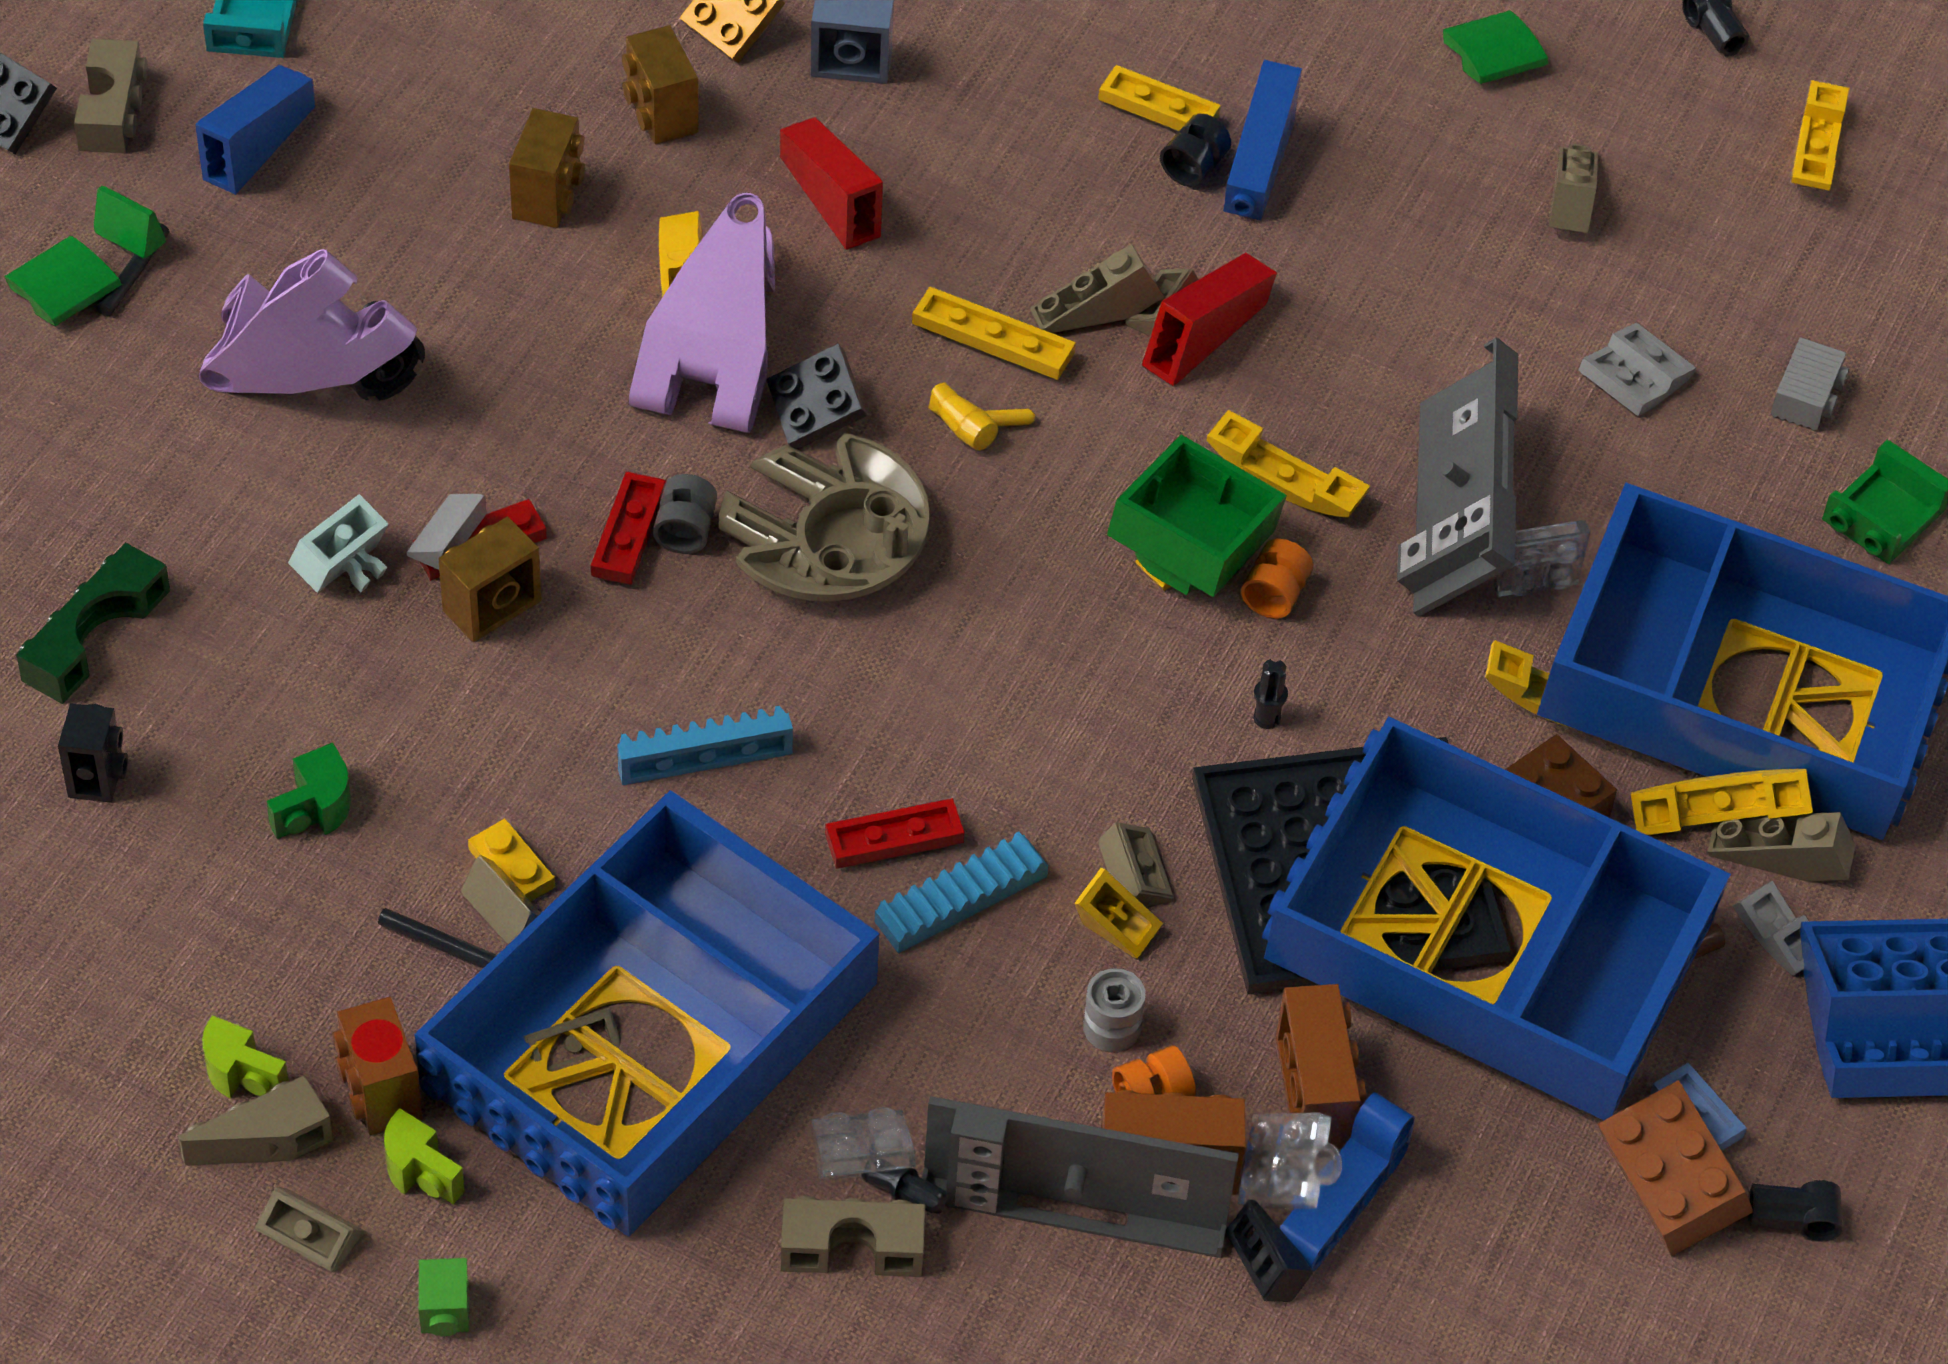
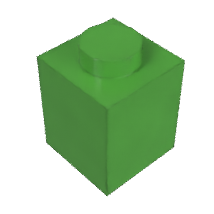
(443, 1296)

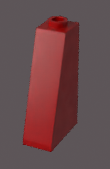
(834, 181)
(1205, 316)

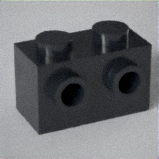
(92, 752)

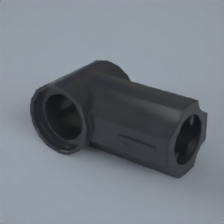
(1718, 24)
(1811, 1208)

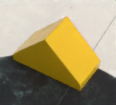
(1116, 914)

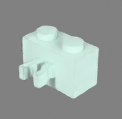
(341, 546)

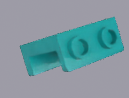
(249, 27)

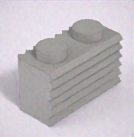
(1809, 383)

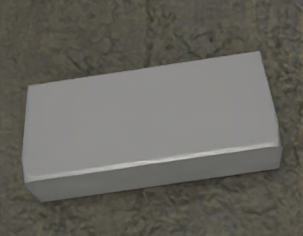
(448, 527)

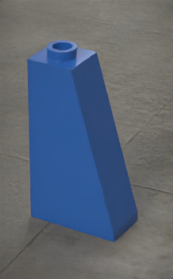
(252, 126)
(1263, 140)

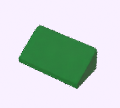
(127, 223)

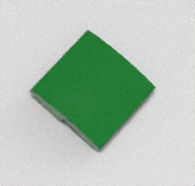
(1495, 47)
(63, 280)

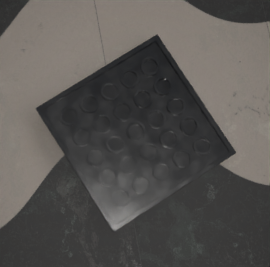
(1259, 825)

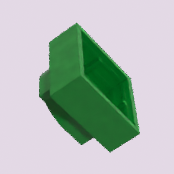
(1195, 517)

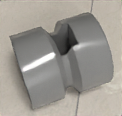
(1114, 1010)

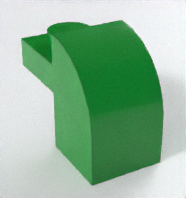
(320, 794)

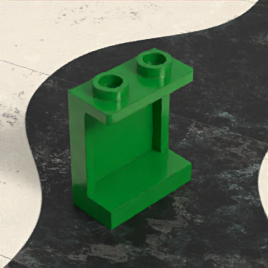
(1888, 503)

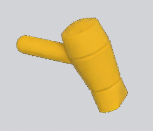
(969, 422)

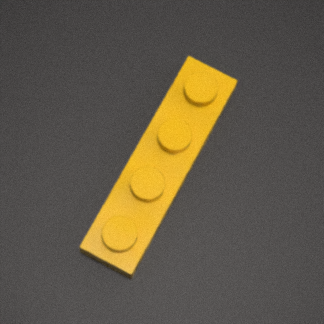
(993, 333)

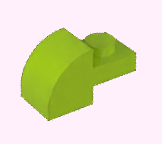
(234, 1060)
(415, 1157)

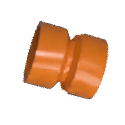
(1277, 578)
(1161, 1074)

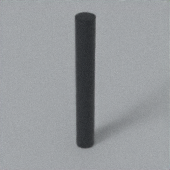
(127, 279)
(435, 938)

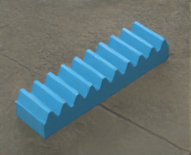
(705, 747)
(960, 892)

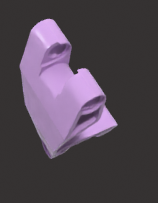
(713, 323)
(302, 333)

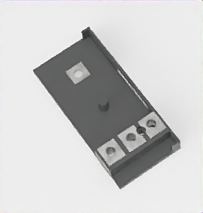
(1464, 485)
(995, 1154)

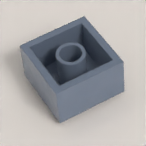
(852, 40)

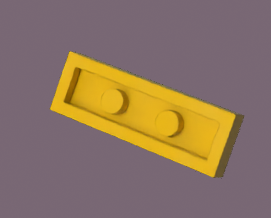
(1153, 98)

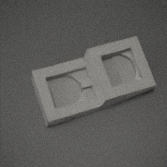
(1773, 925)

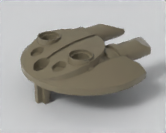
(854, 537)

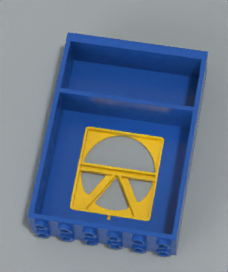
(1690, 590)
(1598, 903)
(667, 921)

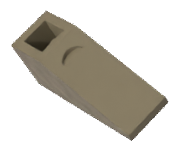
(1574, 188)
(1101, 295)
(1793, 846)
(266, 1129)

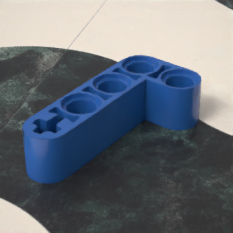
(1368, 1160)

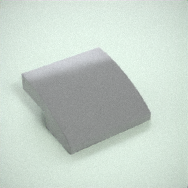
(1637, 369)

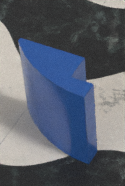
(1879, 1005)

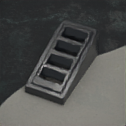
(1289, 1271)

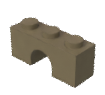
(114, 76)
(888, 1229)

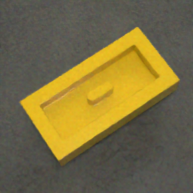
(514, 858)

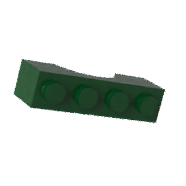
(124, 586)

